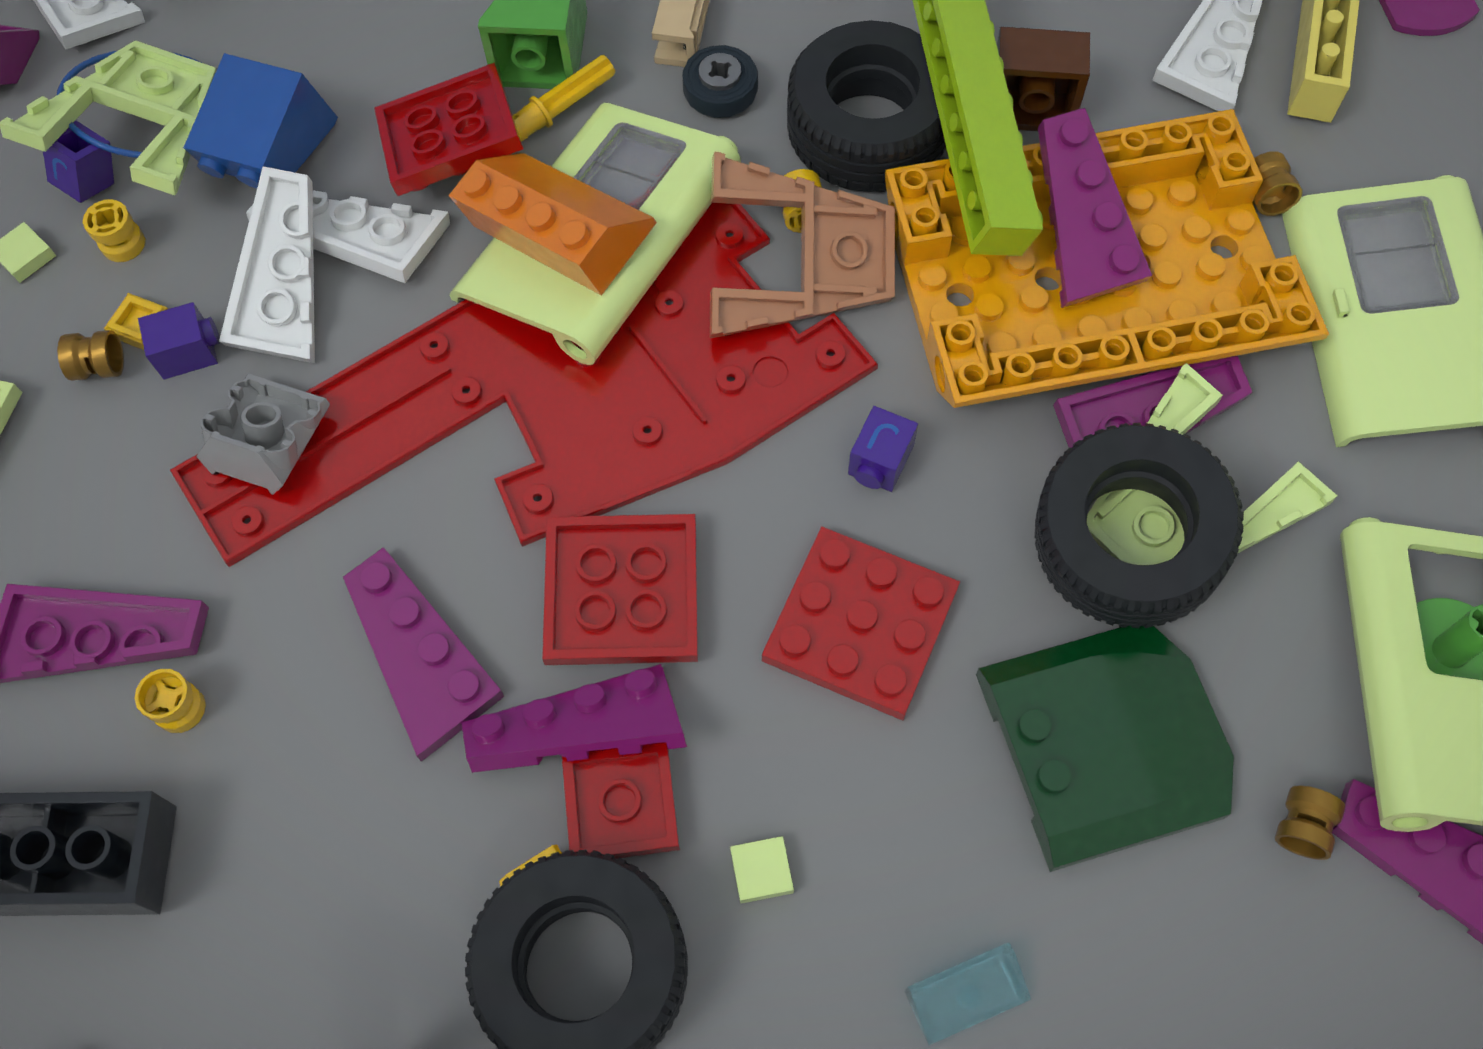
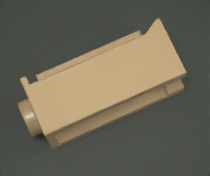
(679, 30)

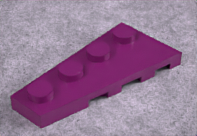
(1091, 226)
(1137, 398)
(84, 630)
(421, 658)
(597, 716)
(1437, 862)

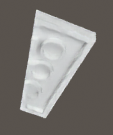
(86, 20)
(1211, 53)
(373, 236)
(274, 278)

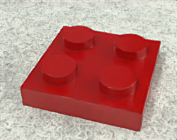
(621, 802)

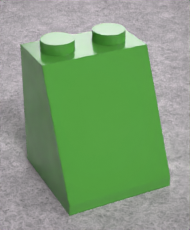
(534, 40)

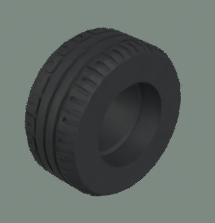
(853, 62)
(1152, 462)
(537, 899)

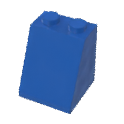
(256, 120)

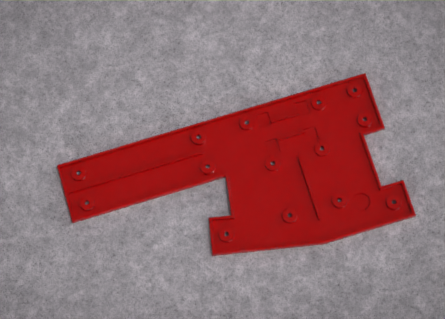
(574, 416)

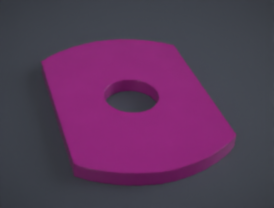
(1429, 16)

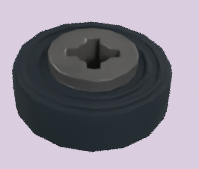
(720, 81)

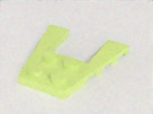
(134, 81)
(1146, 529)

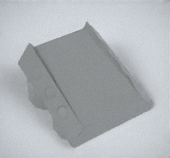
(260, 431)

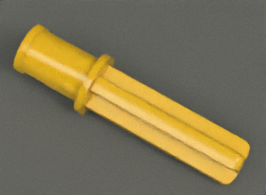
(542, 110)

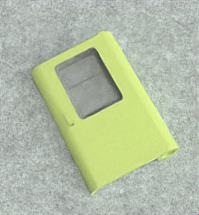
(639, 162)
(1411, 292)

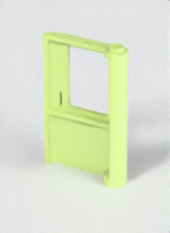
(1418, 722)

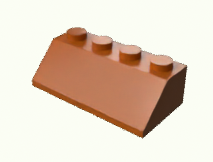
(552, 217)

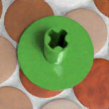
(1452, 637)

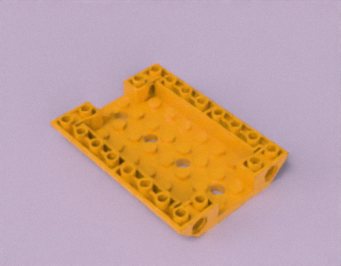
(1184, 192)

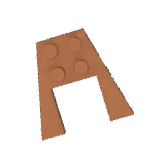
(843, 250)

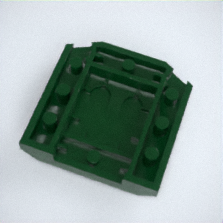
(1111, 742)

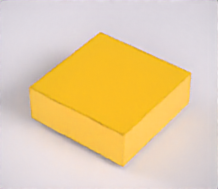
(125, 319)

